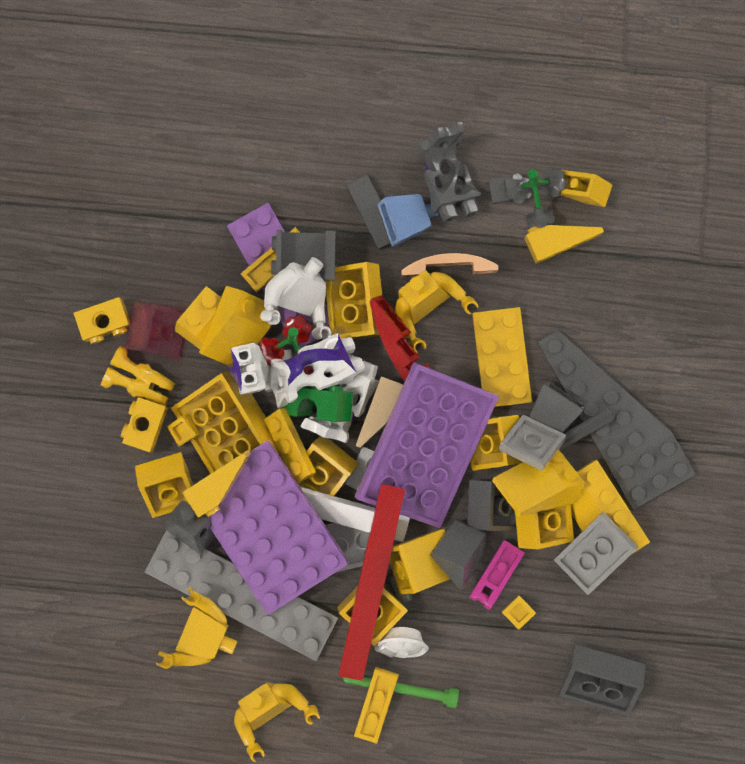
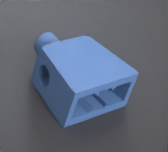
(405, 217)

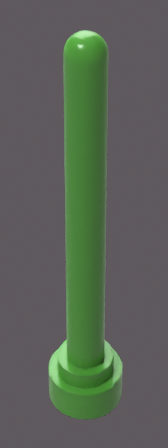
(447, 697)

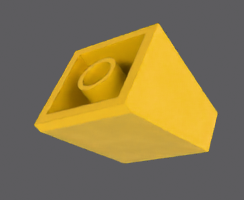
(413, 565)

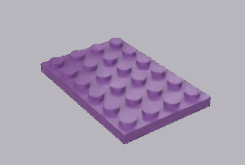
(428, 443)
(274, 532)

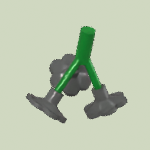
(518, 190)

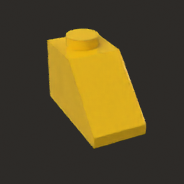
(586, 188)

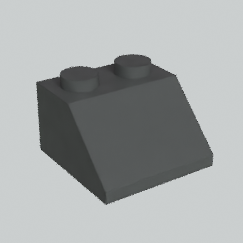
(489, 508)

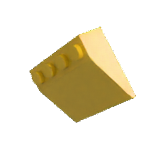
(225, 421)

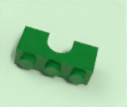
(331, 403)

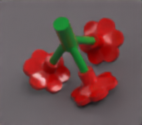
(296, 331)

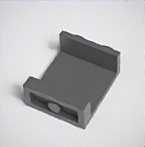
(300, 248)

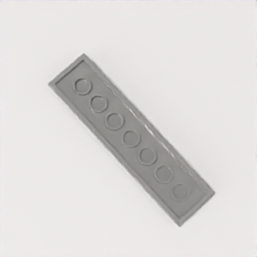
(295, 624)

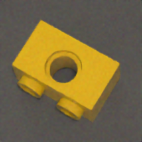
(88, 320)
(145, 439)

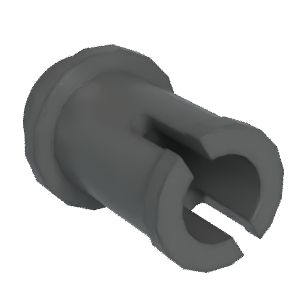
(403, 598)

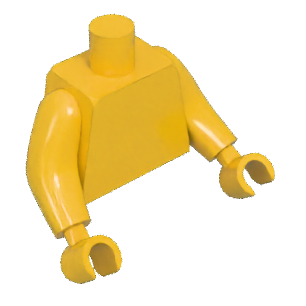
(423, 296)
(201, 636)
(263, 706)

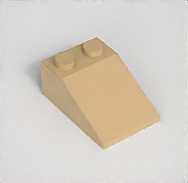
(380, 409)

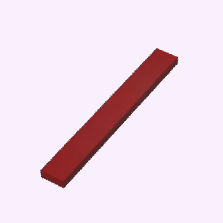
(371, 582)

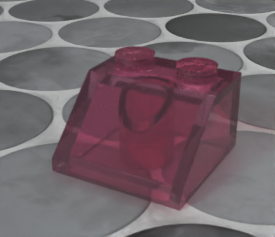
(154, 331)

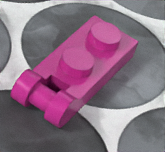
(497, 574)

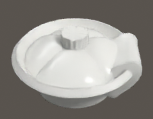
(402, 643)

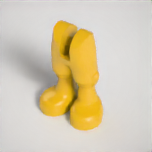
(144, 382)

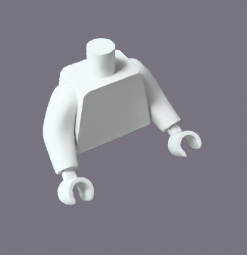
(299, 290)

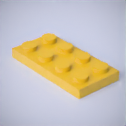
(502, 355)

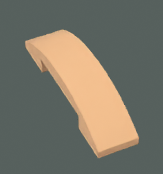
(479, 264)

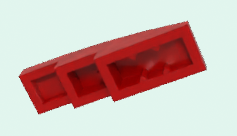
(393, 335)

